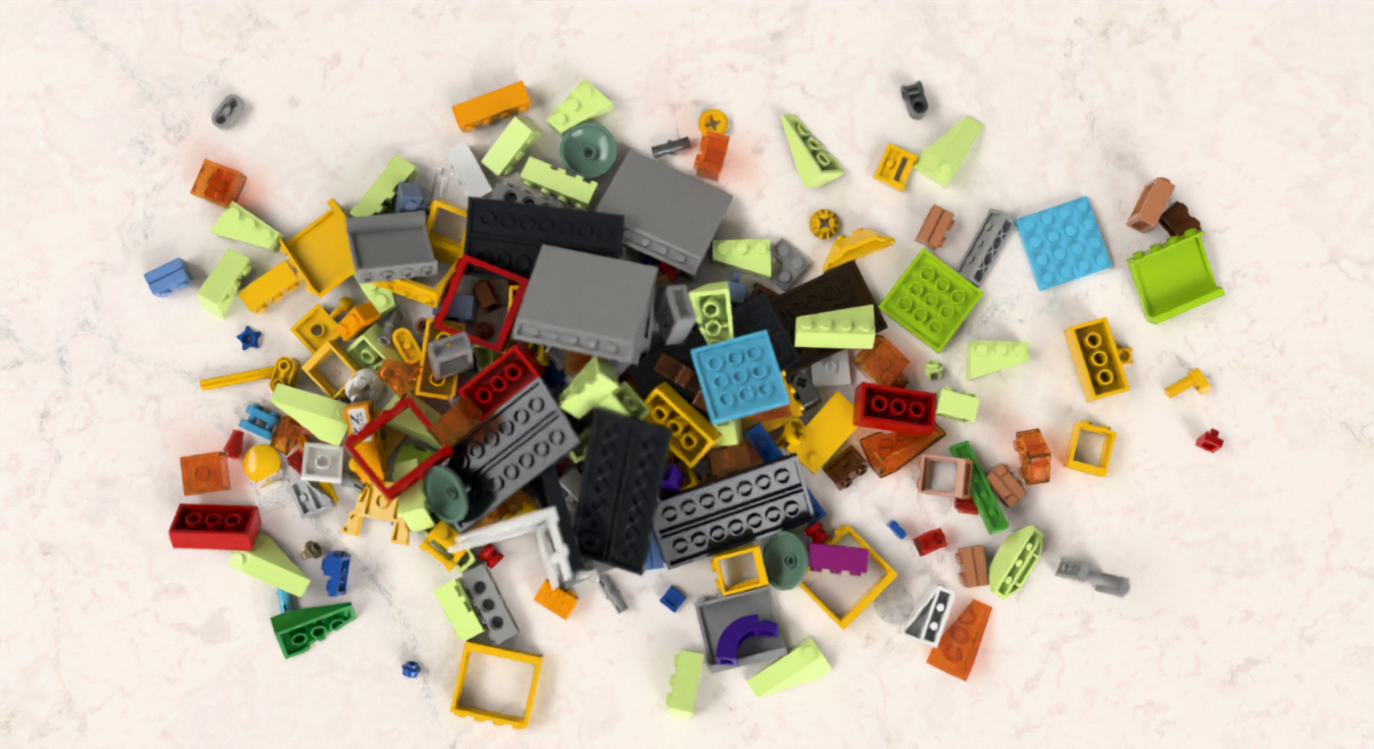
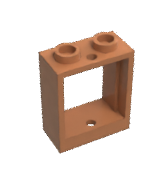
(1150, 204)
(963, 476)

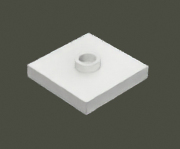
(831, 370)
(322, 462)

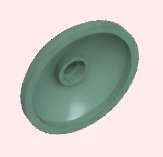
(585, 138)
(446, 494)
(785, 560)

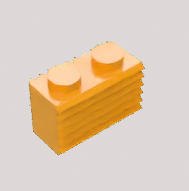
(357, 321)
(558, 600)

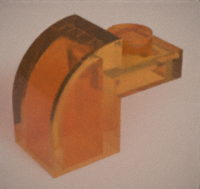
(286, 435)

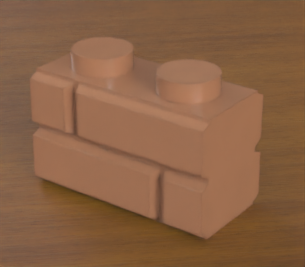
(934, 227)
(1005, 485)
(972, 566)

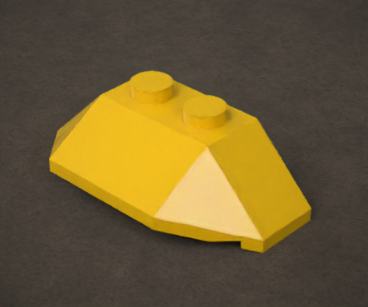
(855, 247)

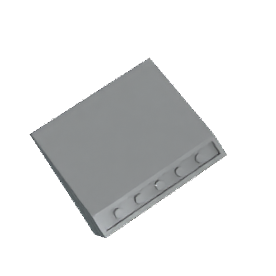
(665, 212)
(587, 304)

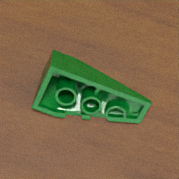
(303, 627)

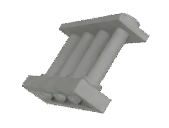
(1081, 572)

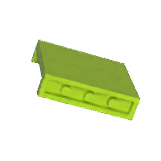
(1173, 276)

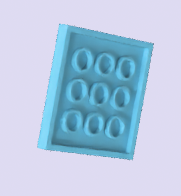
(1063, 243)
(739, 377)

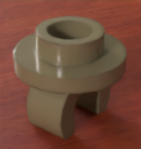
(312, 549)

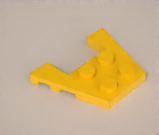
(374, 505)

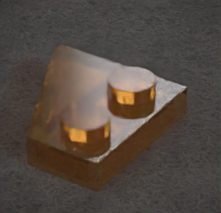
(399, 376)

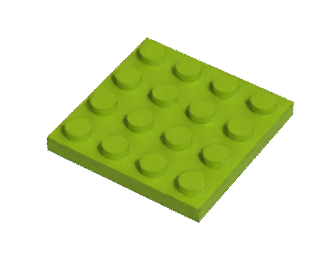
(930, 300)

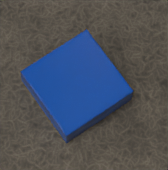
(896, 529)
(672, 599)

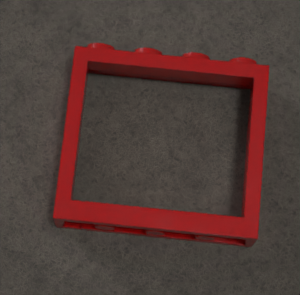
(510, 320)
(415, 474)

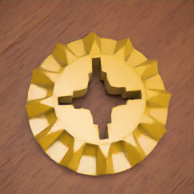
(717, 116)
(824, 233)

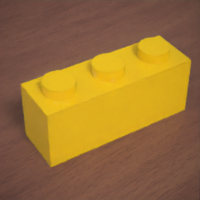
(270, 288)

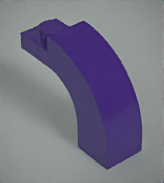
(737, 633)

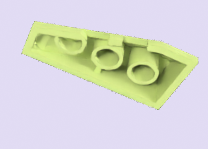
(946, 154)
(811, 161)
(713, 311)
(371, 354)
(314, 412)
(271, 566)
(800, 666)

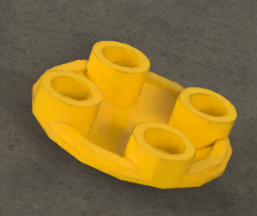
(261, 462)

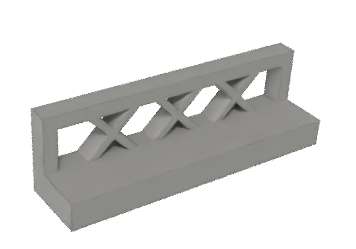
(983, 244)

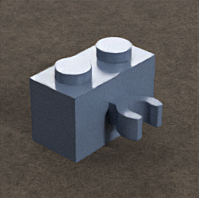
(409, 199)
(737, 292)

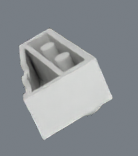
(929, 616)

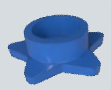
(244, 338)

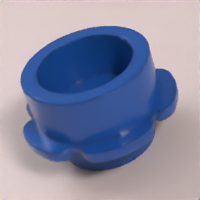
(411, 669)

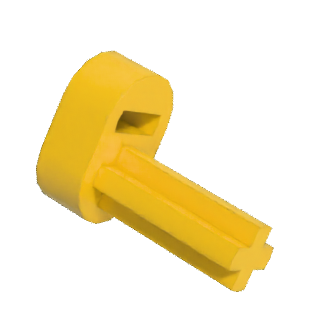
(1193, 378)
(792, 429)

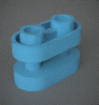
(256, 411)

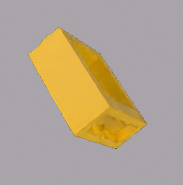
(430, 222)
(312, 365)
(1101, 469)
(744, 585)

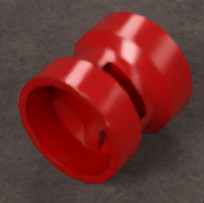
(817, 532)
(490, 555)

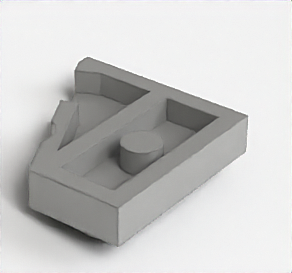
(309, 497)

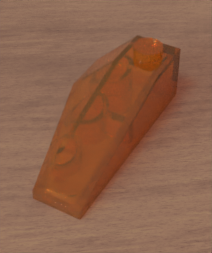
(894, 450)

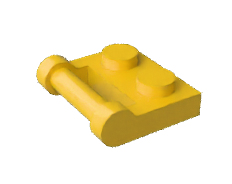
(889, 165)
(446, 537)

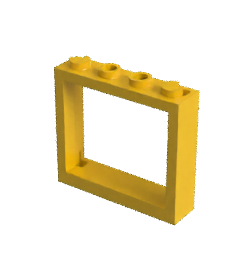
(422, 293)
(869, 596)
(480, 714)

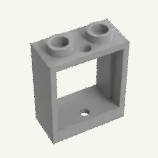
(675, 313)
(459, 352)

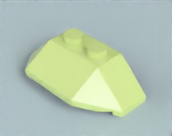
(1015, 561)

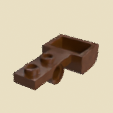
(682, 376)

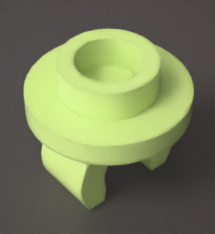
(933, 367)

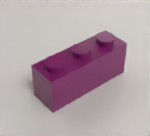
(837, 558)

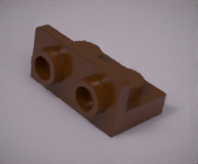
(846, 468)

